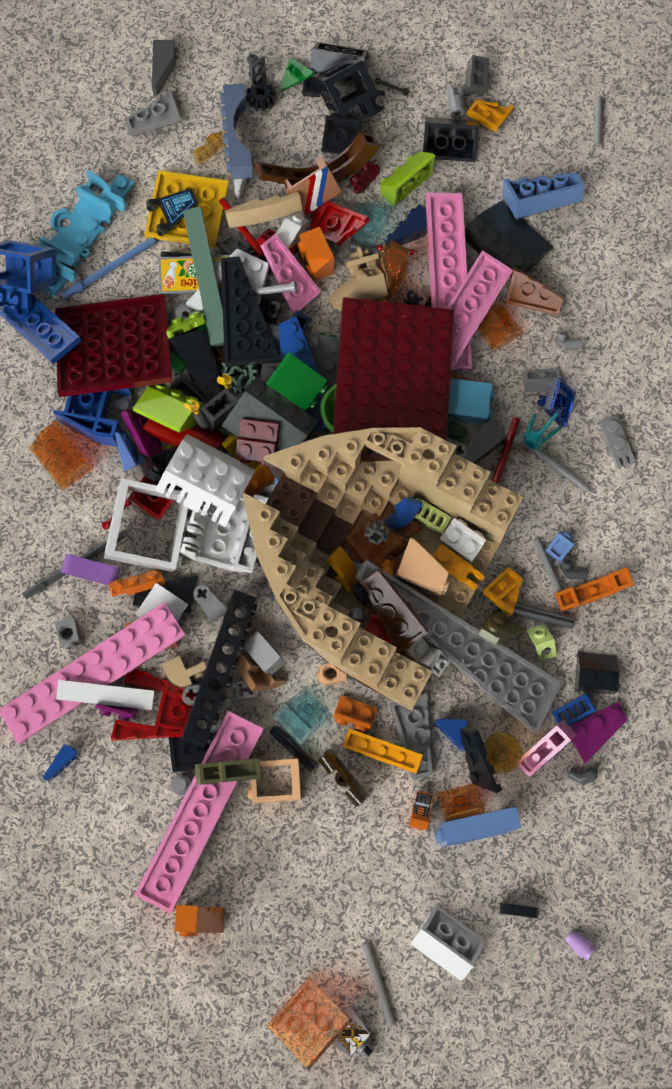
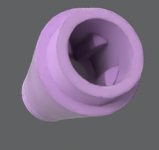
(581, 945)

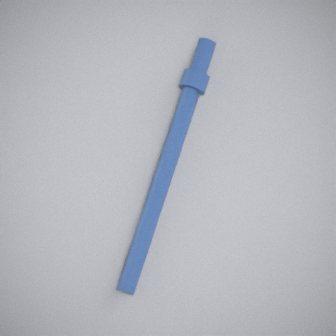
(80, 285)

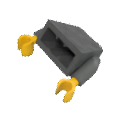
(215, 412)

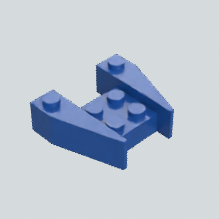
(87, 416)

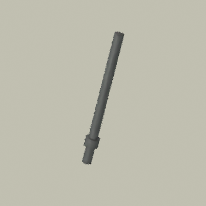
(41, 585)

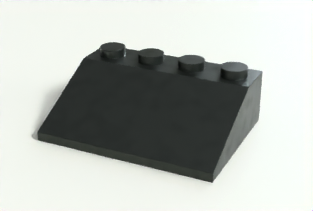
(507, 238)
(267, 404)

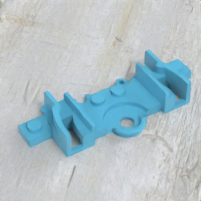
(84, 225)

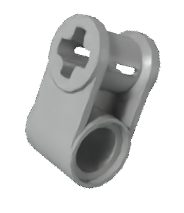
(211, 604)

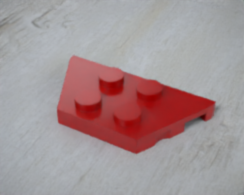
(337, 222)

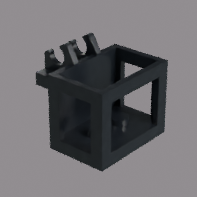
(363, 98)

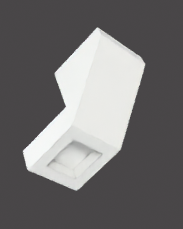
(428, 656)

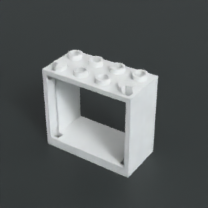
(181, 526)

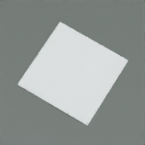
(158, 596)

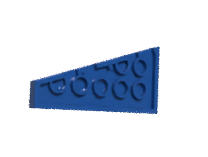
(294, 342)

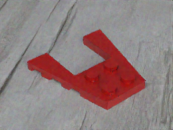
(171, 714)

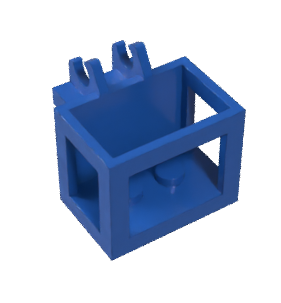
(27, 271)

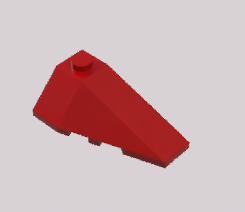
(174, 438)

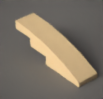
(263, 211)

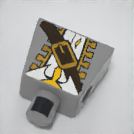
(354, 1036)

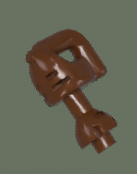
(412, 528)

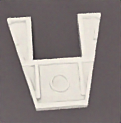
(256, 272)

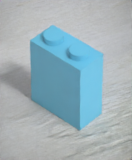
(470, 401)

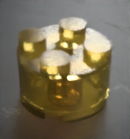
(509, 747)

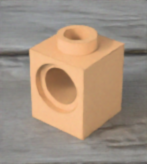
(340, 677)

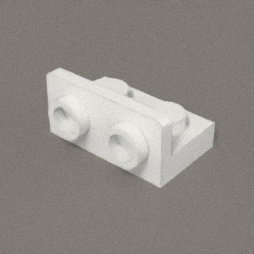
(463, 539)

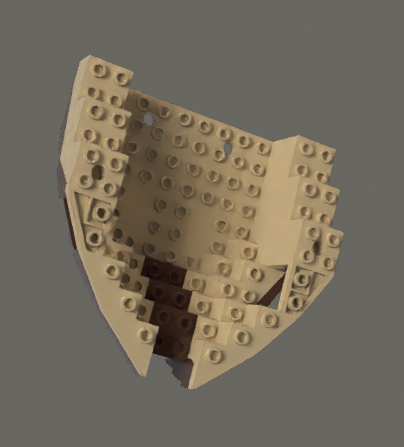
(331, 490)

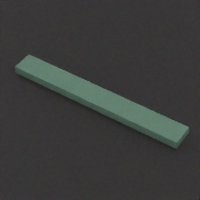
(205, 274)

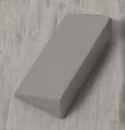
(539, 379)

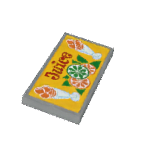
(179, 276)

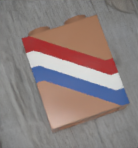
(315, 188)

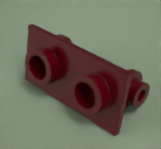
(358, 180)

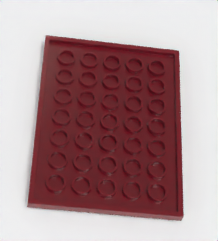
(393, 367)

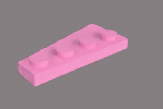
(288, 269)

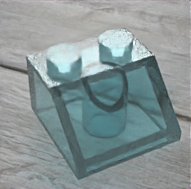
(371, 231)
(302, 716)

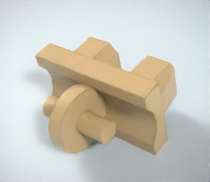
(369, 261)

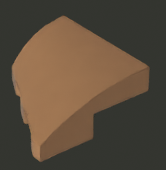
(255, 676)

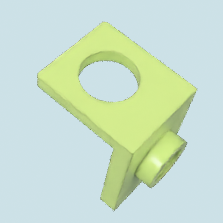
(542, 639)

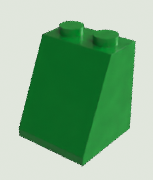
(298, 382)

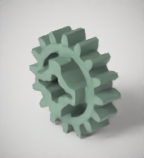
(241, 381)

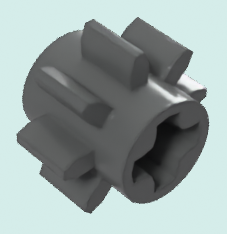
(376, 531)

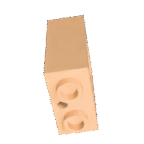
(295, 776)

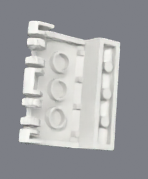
(207, 477)
(222, 546)

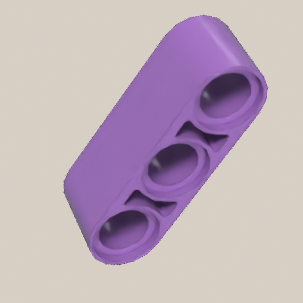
(89, 569)

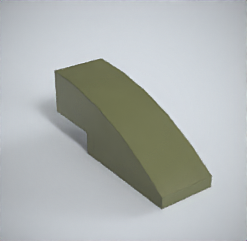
(228, 771)

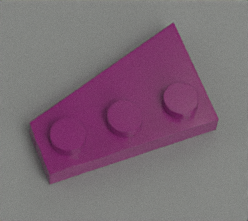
(145, 441)
(596, 730)

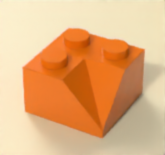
(316, 254)

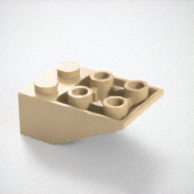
(363, 284)

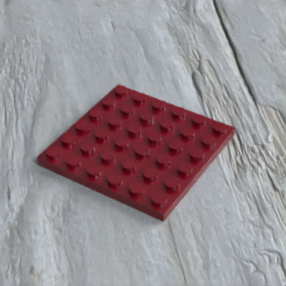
(119, 348)

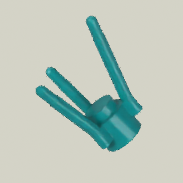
(534, 439)

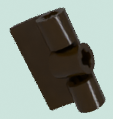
(331, 763)

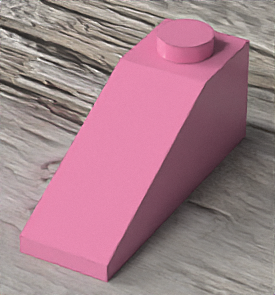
(546, 748)

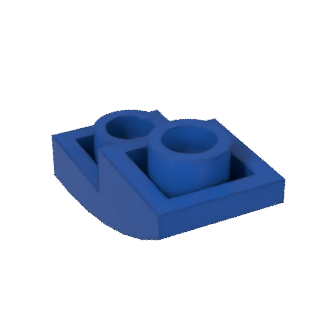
(404, 513)

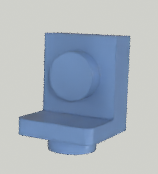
(560, 545)

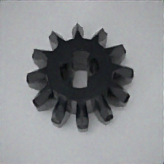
(261, 96)

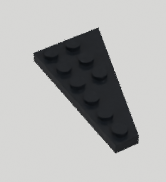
(244, 327)

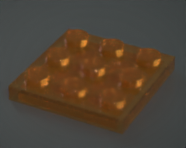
(308, 1023)

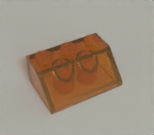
(394, 266)
(60, 455)

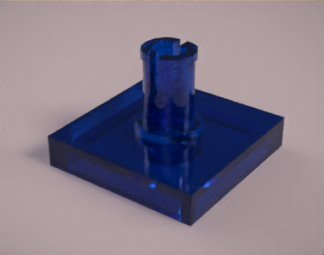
(558, 400)

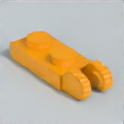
(457, 567)

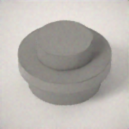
(180, 784)

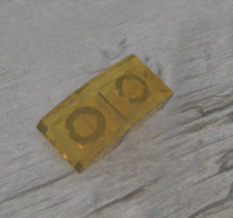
(213, 144)

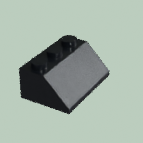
(328, 57)
(451, 139)

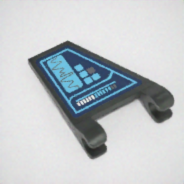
(172, 208)

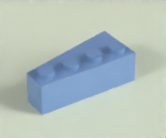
(542, 194)

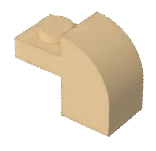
(180, 675)

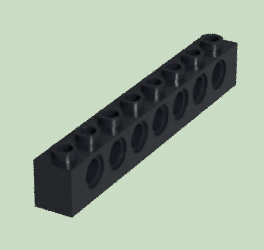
(238, 602)

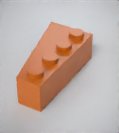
(198, 919)

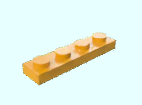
(383, 751)

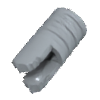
(456, 102)

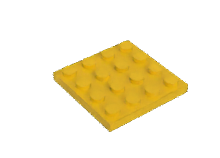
(207, 193)

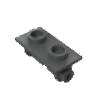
(257, 68)

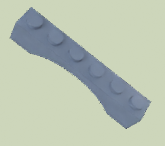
(239, 156)

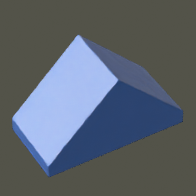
(451, 730)

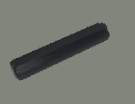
(293, 748)

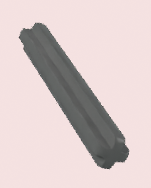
(543, 616)

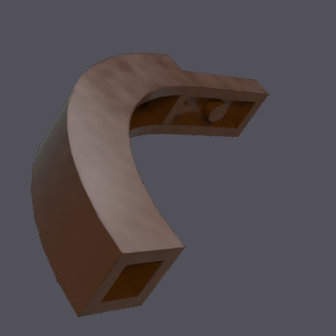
(341, 166)

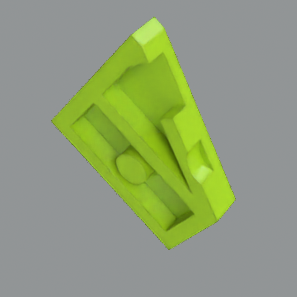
(178, 324)

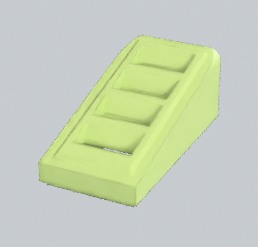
(432, 510)

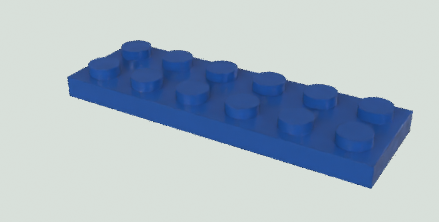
(41, 329)

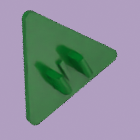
(294, 74)

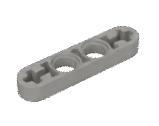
(245, 695)

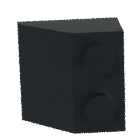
(597, 673)

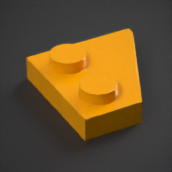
(489, 114)
(505, 590)

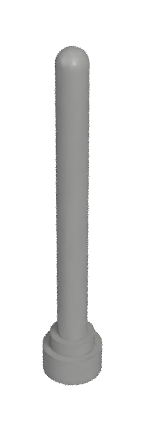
(519, 441)

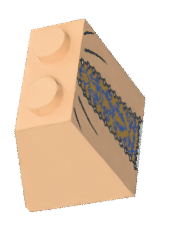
(422, 571)

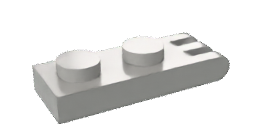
(617, 441)

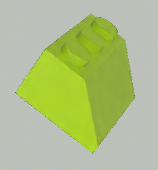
(407, 177)
(167, 407)

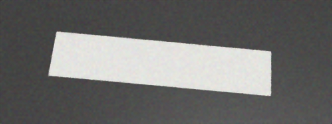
(105, 694)

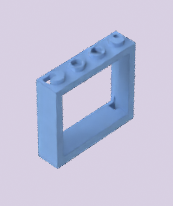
(477, 827)

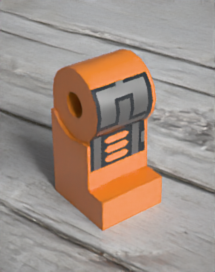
(421, 811)

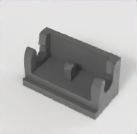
(476, 75)

